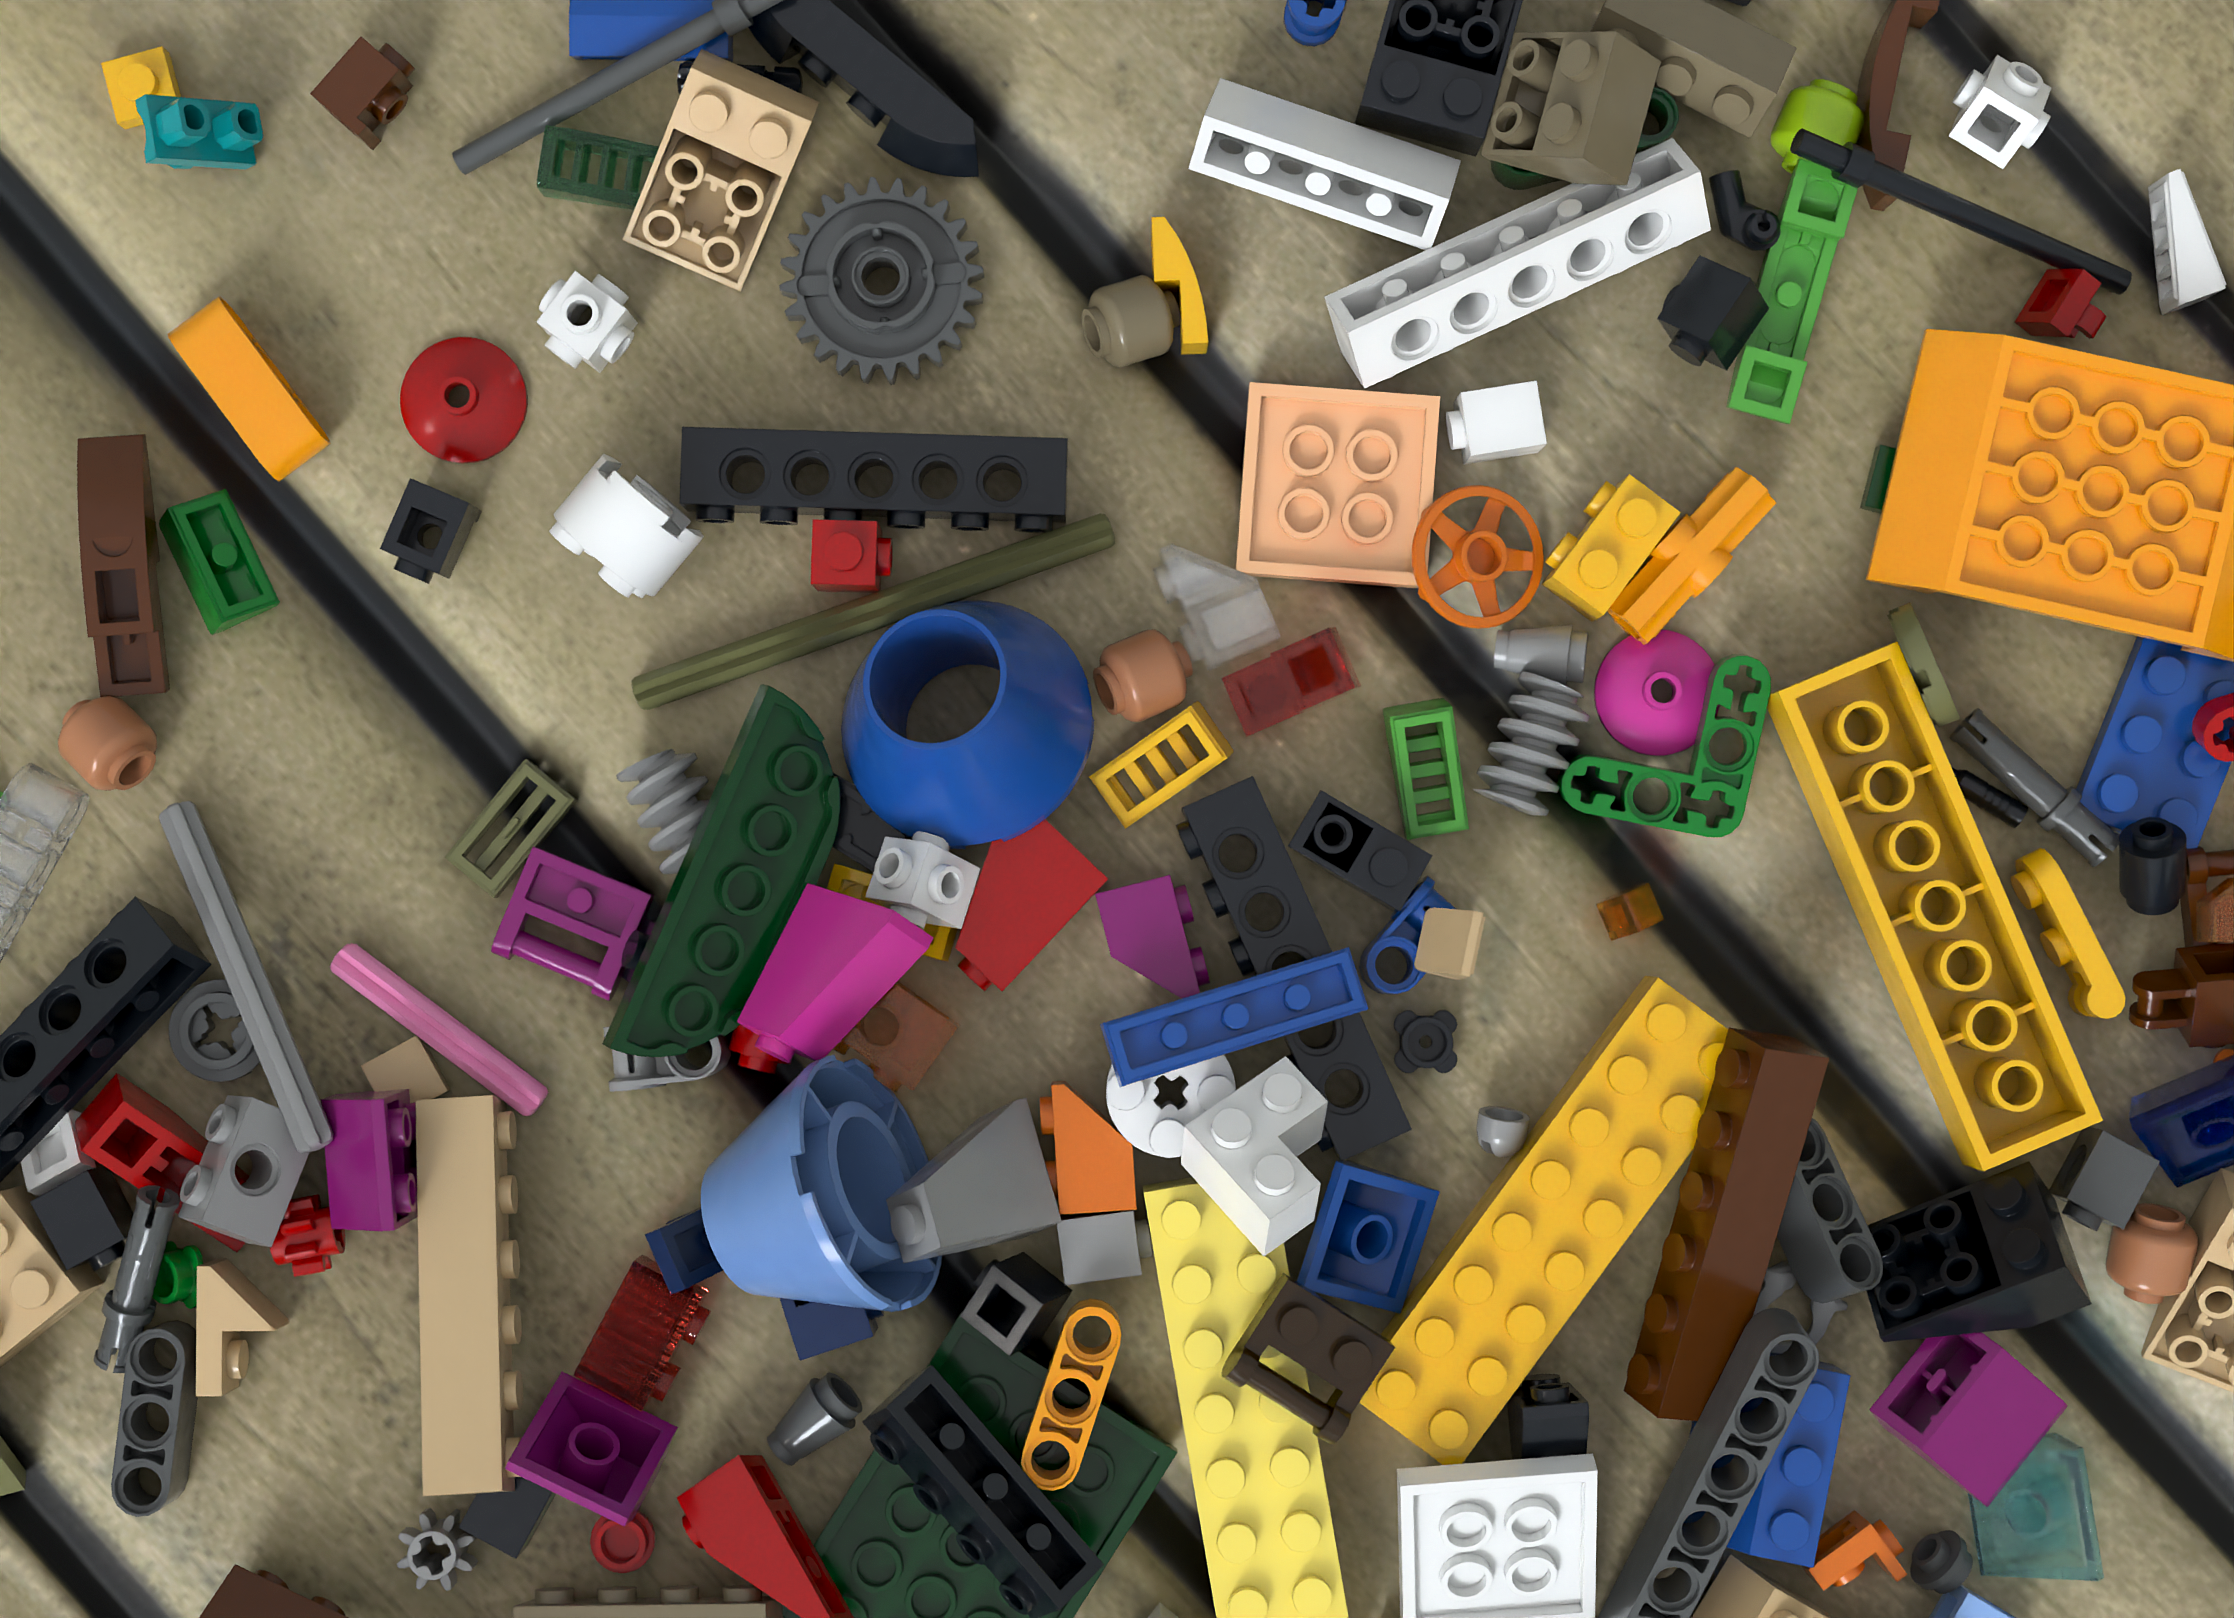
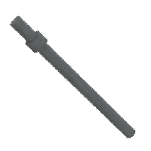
(726, 16)

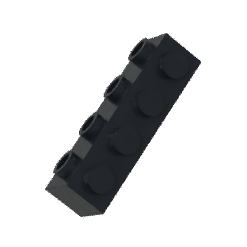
(981, 1494)

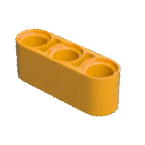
(249, 389)
(1063, 1424)

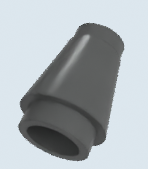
(816, 1417)

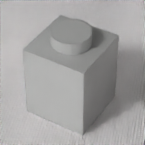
(1102, 1245)

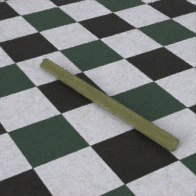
(872, 612)

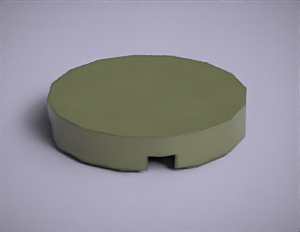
(1923, 665)

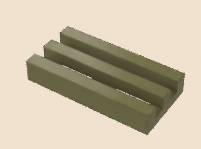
(477, 870)

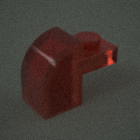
(1291, 681)

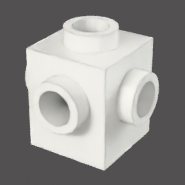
(2000, 110)
(603, 337)
(911, 876)

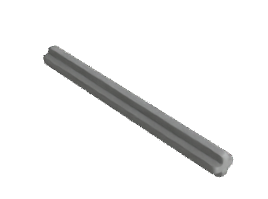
(246, 977)

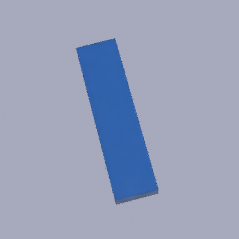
(1234, 1017)

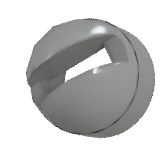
(1502, 1130)

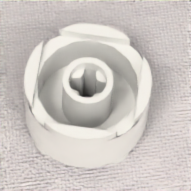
(625, 528)
(1161, 1127)

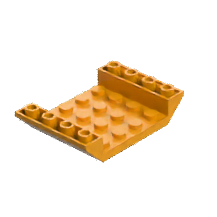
(2065, 489)

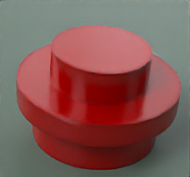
(622, 1547)

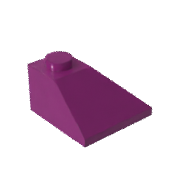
(593, 1449)

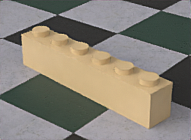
(466, 1294)

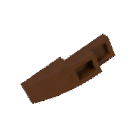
(120, 565)

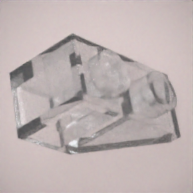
(1221, 607)

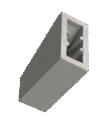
(977, 1190)

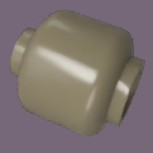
(1130, 321)

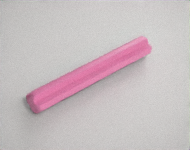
(439, 1029)

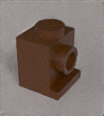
(366, 89)

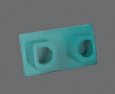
(199, 132)

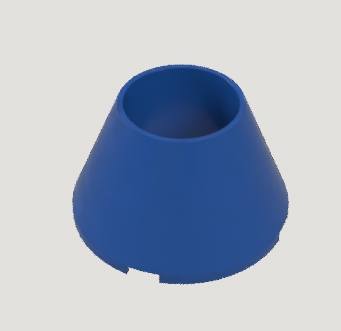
(1003, 770)

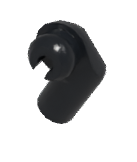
(1739, 219)

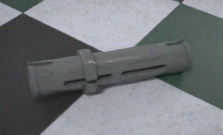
(2036, 788)
(131, 1302)

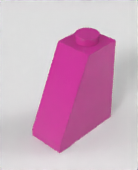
(828, 972)

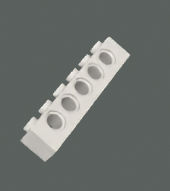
(1517, 264)

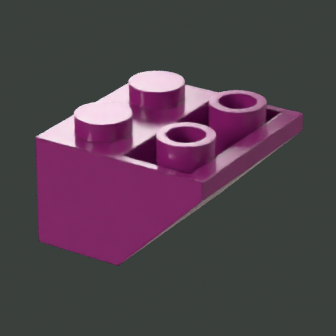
(371, 1160)
(1968, 1411)

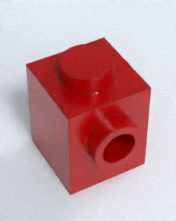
(849, 556)

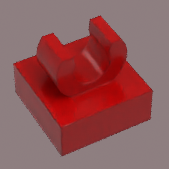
(2062, 305)

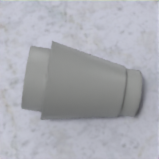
(1544, 651)

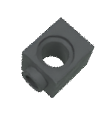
(2102, 1179)

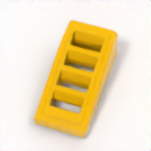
(1208, 735)

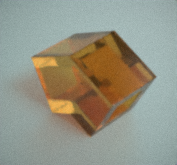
(1637, 904)
(2216, 914)

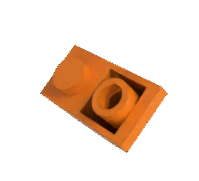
(1092, 1156)

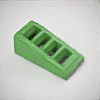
(1414, 714)

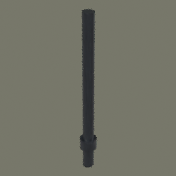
(1858, 167)

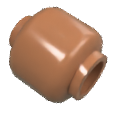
(1142, 675)
(107, 743)
(2152, 1253)

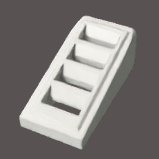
(2182, 250)

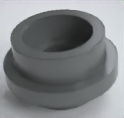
(1941, 1562)

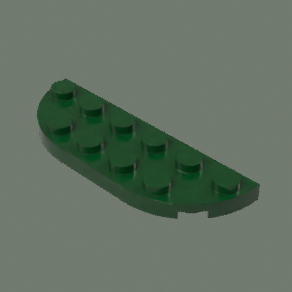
(736, 886)

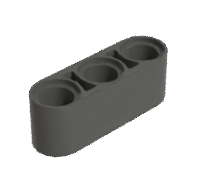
(1825, 1228)
(140, 1443)

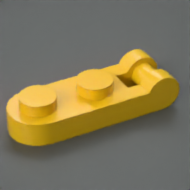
(2068, 936)

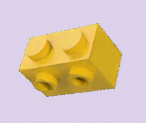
(1610, 548)

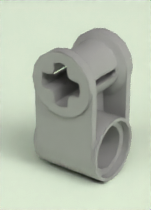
(641, 1072)

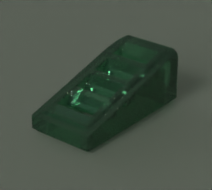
(584, 144)

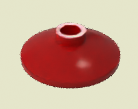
(489, 417)

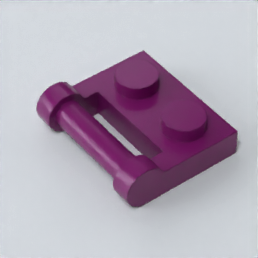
(580, 903)

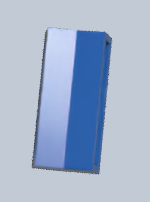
(623, 26)

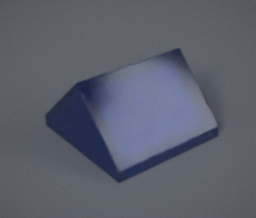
(2189, 1122)

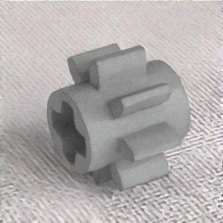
(435, 1566)

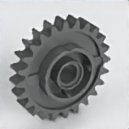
(874, 234)

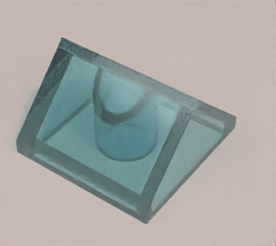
(2041, 1518)

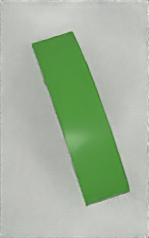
(1792, 284)

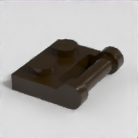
(1321, 1341)

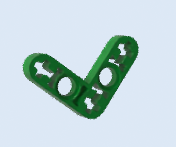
(1704, 773)

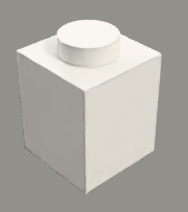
(1497, 423)

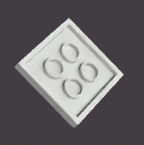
(1499, 1539)

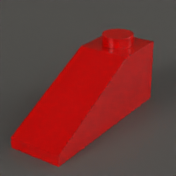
(144, 1142)
(755, 1533)

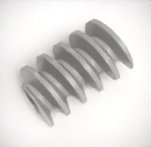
(1532, 744)
(670, 800)

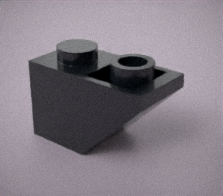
(1359, 851)
(1547, 1418)

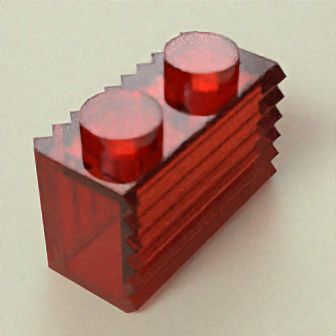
(641, 1336)

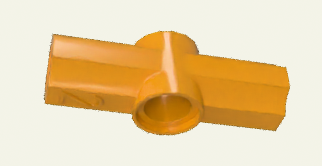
(1691, 555)

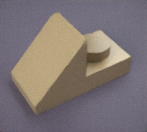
(224, 1308)

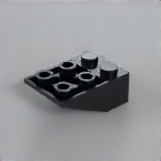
(1439, 70)
(1976, 1261)

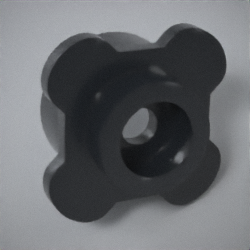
(1438, 1054)

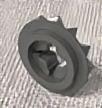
(192, 1023)

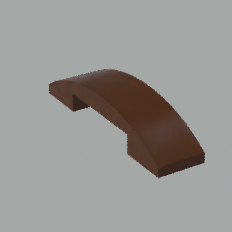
(1878, 86)

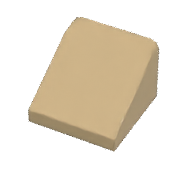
(1449, 942)

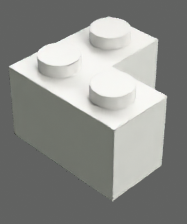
(1249, 1150)

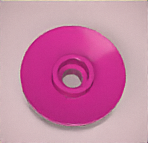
(1626, 700)

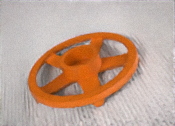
(1476, 558)

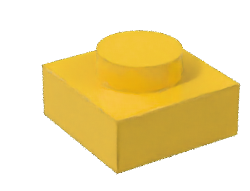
(137, 75)

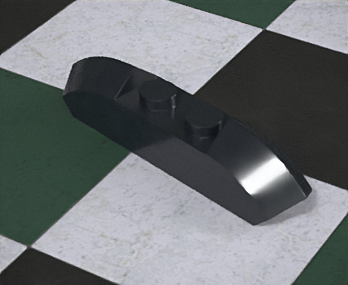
(920, 121)

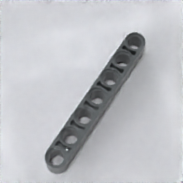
(1722, 1490)

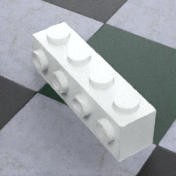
(1324, 164)

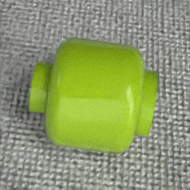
(1821, 109)

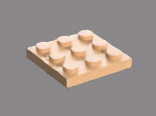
(1335, 483)

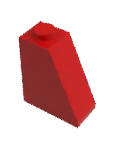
(1022, 902)

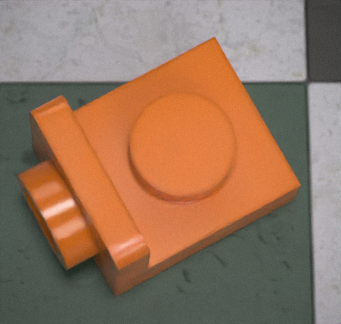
(1846, 1547)

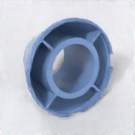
(805, 1192)

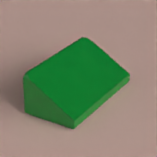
(217, 561)

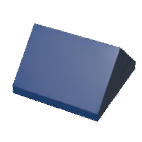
(1367, 1236)

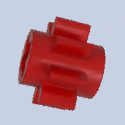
(307, 1237)

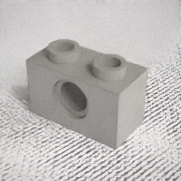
(257, 1206)

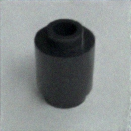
(2152, 865)

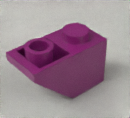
(1148, 934)

